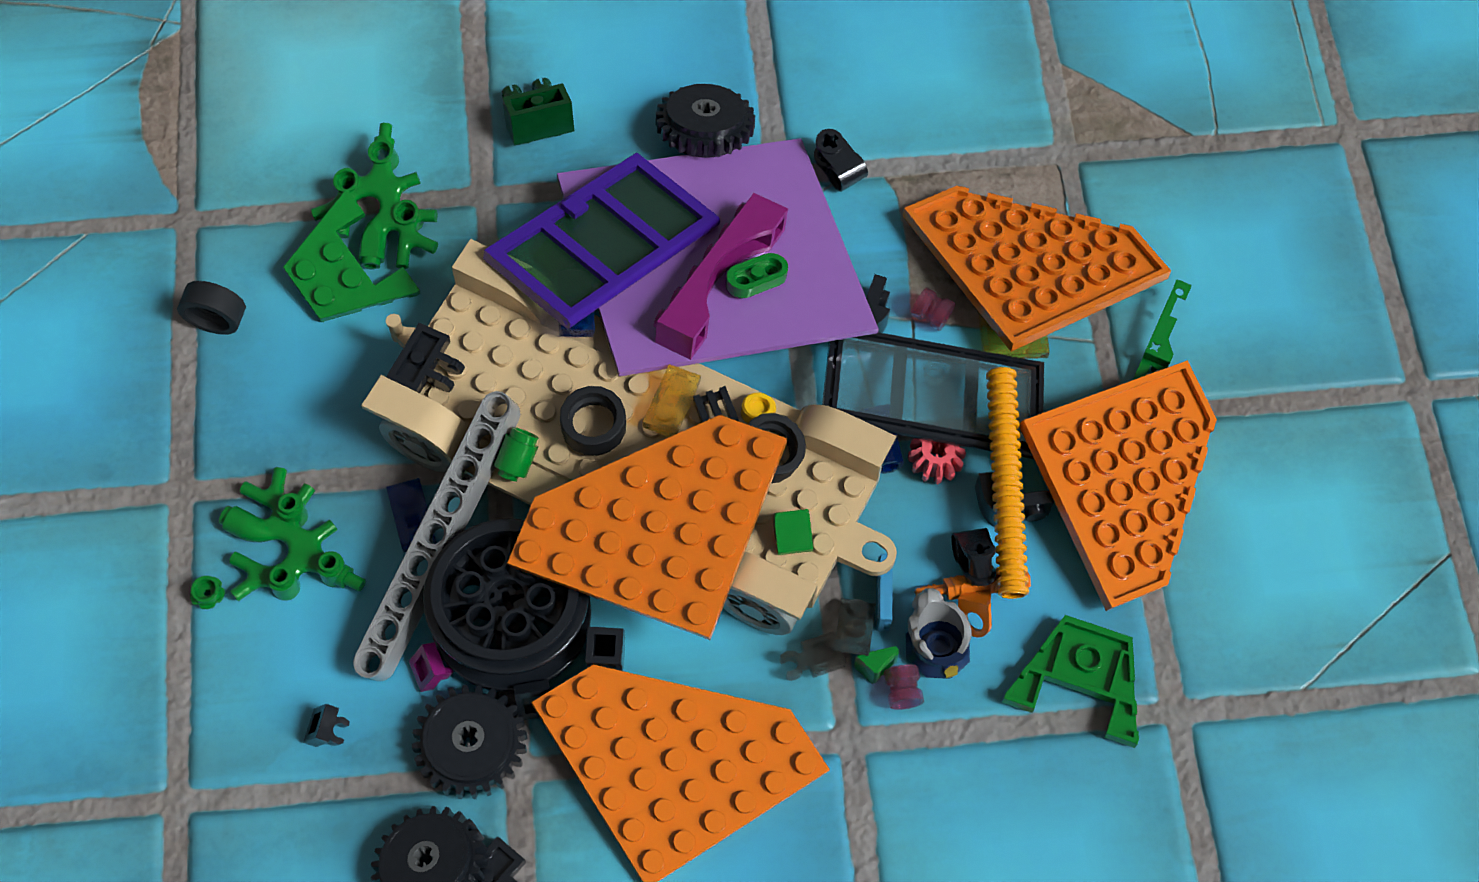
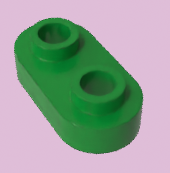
(753, 275)

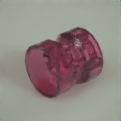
(933, 309)
(903, 687)

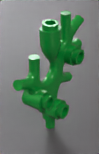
(393, 212)
(284, 525)

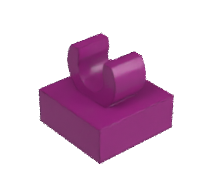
(428, 667)

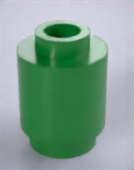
(516, 454)

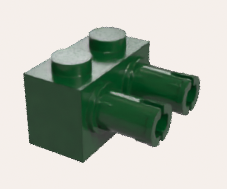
(537, 113)

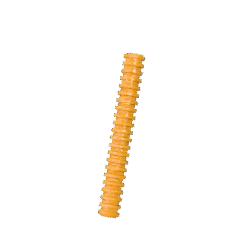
(1007, 483)

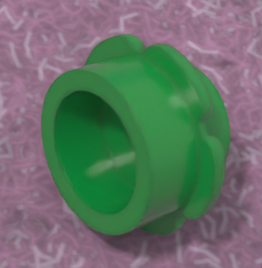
(203, 584)

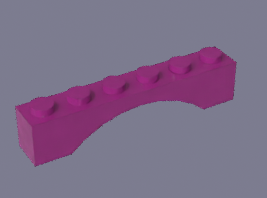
(752, 232)

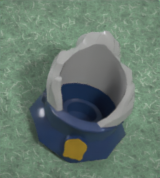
(937, 636)

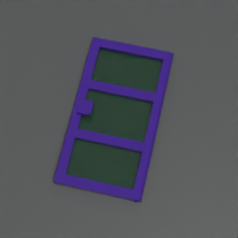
(600, 239)

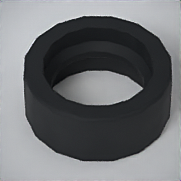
(211, 307)
(593, 396)
(795, 441)

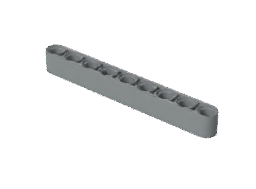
(422, 545)

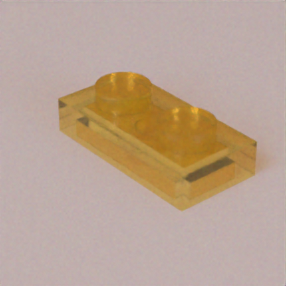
(671, 401)

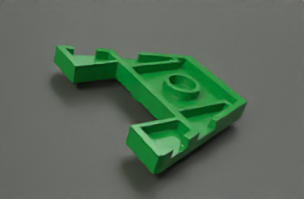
(332, 276)
(1088, 662)

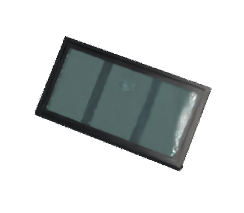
(925, 388)

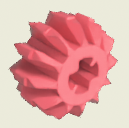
(933, 465)

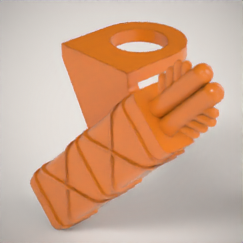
(970, 598)

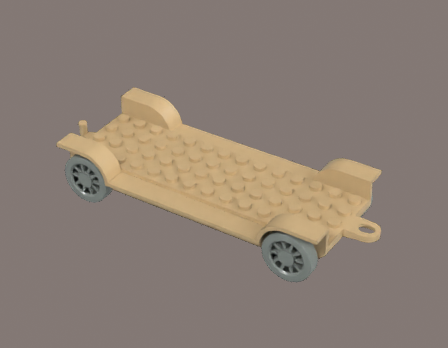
(518, 351)

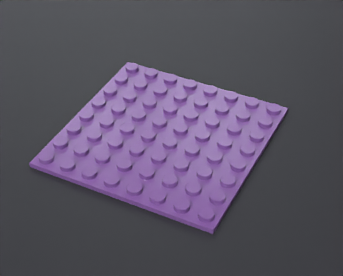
(812, 306)

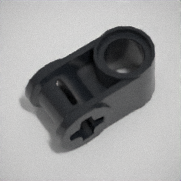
(838, 160)
(974, 554)

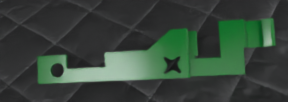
(1161, 334)

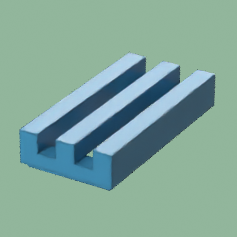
(884, 598)

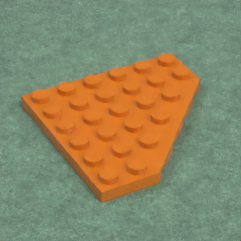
(1031, 265)
(1126, 475)
(658, 524)
(675, 761)

